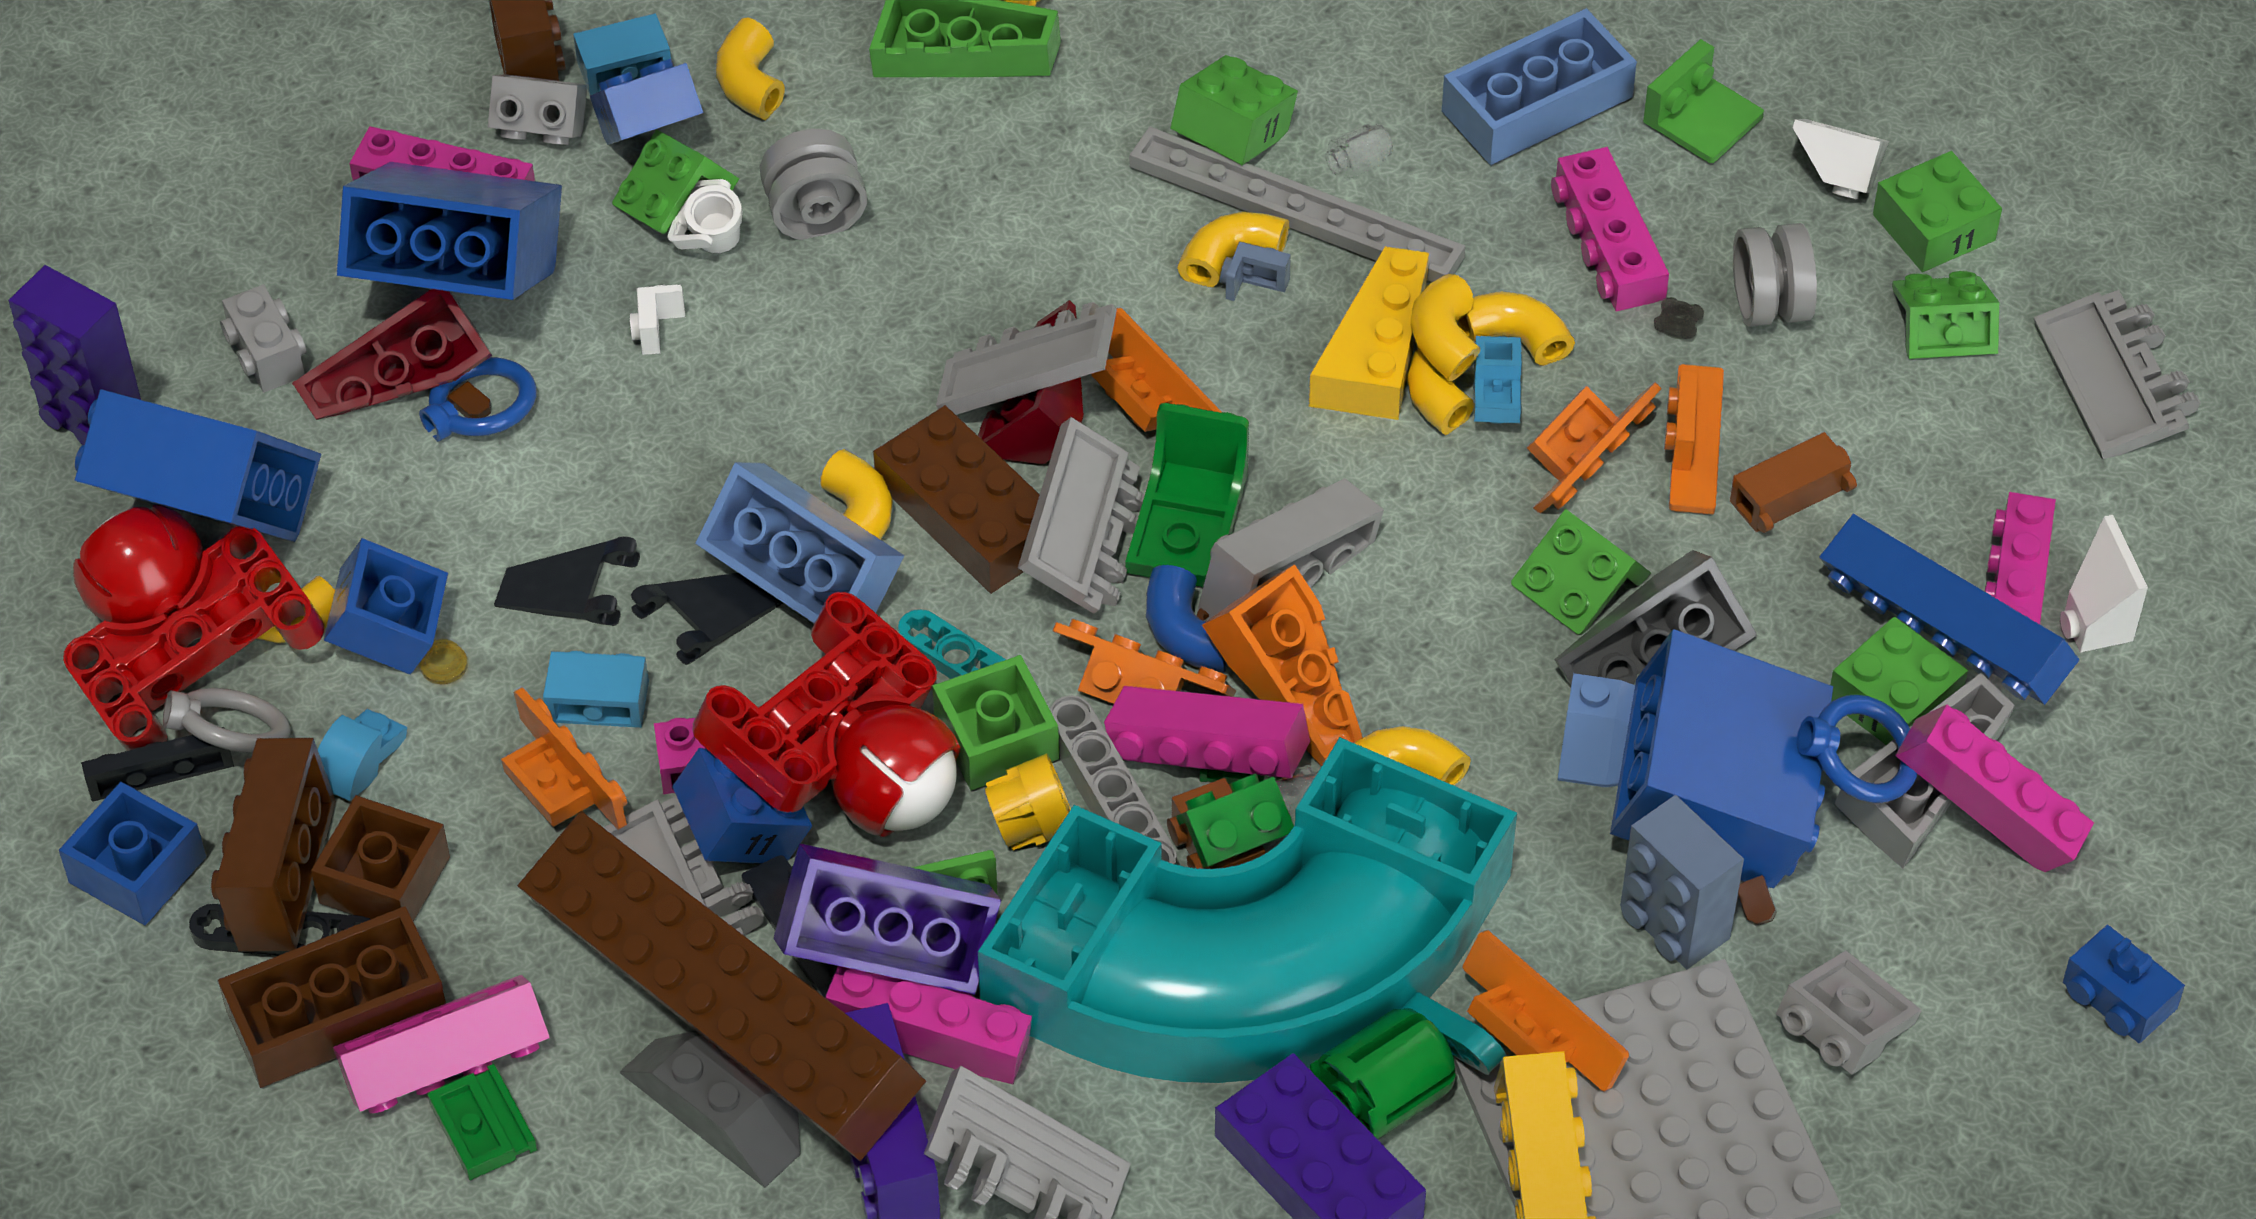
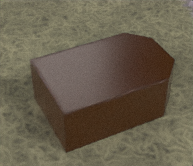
(470, 401)
(1757, 900)

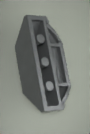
(719, 1103)

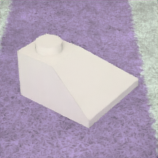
(1842, 156)
(2106, 593)

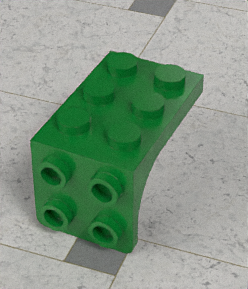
(1190, 490)

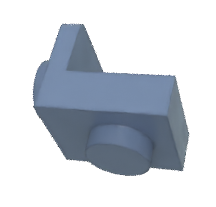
(1257, 267)

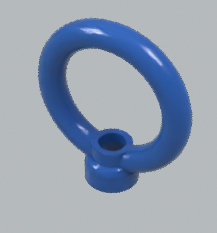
(445, 418)
(1821, 739)

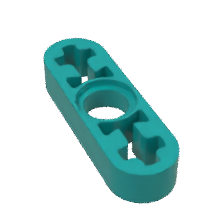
(946, 638)
(1464, 1037)

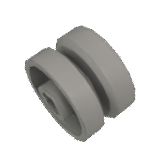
(813, 184)
(1774, 274)

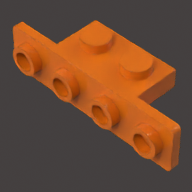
(1145, 376)
(1578, 437)
(1694, 438)
(1121, 665)
(556, 773)
(1535, 1016)

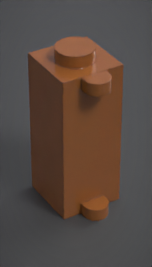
(1791, 482)

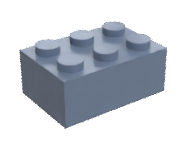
(1680, 882)

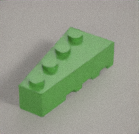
(964, 39)

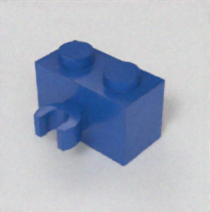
(2122, 984)

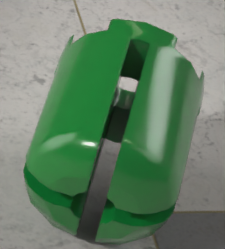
(1389, 1070)

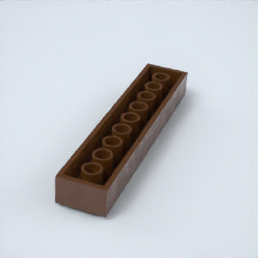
(723, 985)

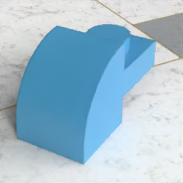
(1497, 380)
(355, 749)

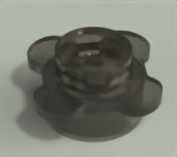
(1678, 327)

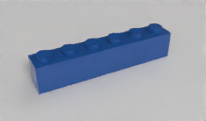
(1949, 610)

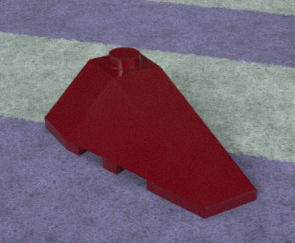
(407, 353)
(1031, 422)

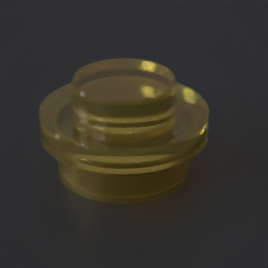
(444, 662)

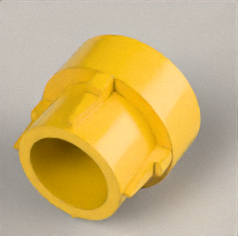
(1028, 802)

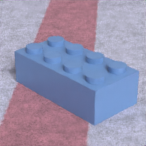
(1538, 86)
(794, 542)

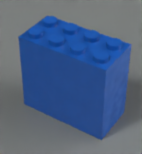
(449, 230)
(196, 465)
(1726, 744)

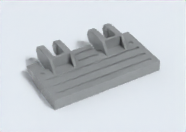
(1028, 359)
(2110, 372)
(1082, 516)
(660, 843)
(1021, 1153)

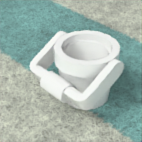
(711, 215)

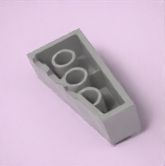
(1312, 534)
(1905, 822)

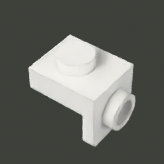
(655, 304)

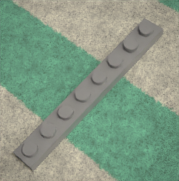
(1304, 207)

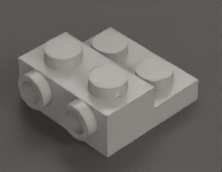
(1846, 1012)

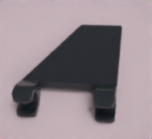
(566, 583)
(711, 605)

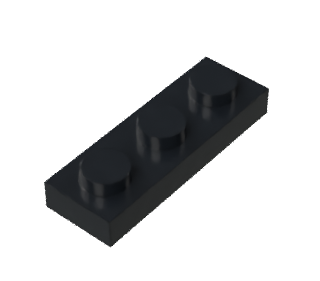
(154, 765)

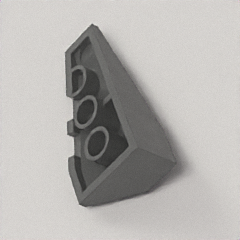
(1681, 597)

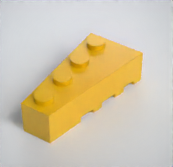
(1373, 346)
(1545, 1136)

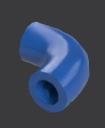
(1173, 620)

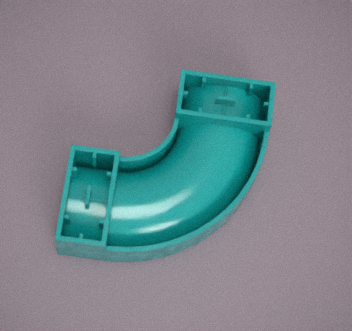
(1256, 959)

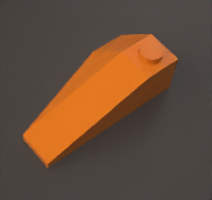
(1283, 656)

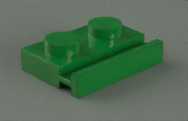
(481, 1122)

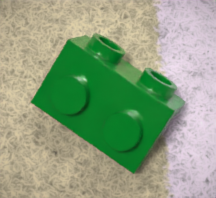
(1237, 821)

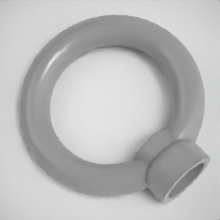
(184, 709)

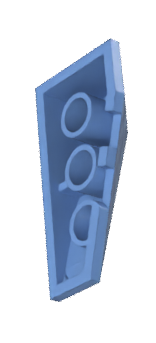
(1595, 730)

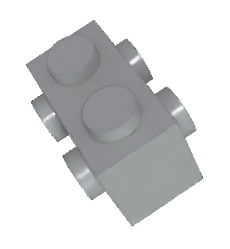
(537, 108)
(263, 338)

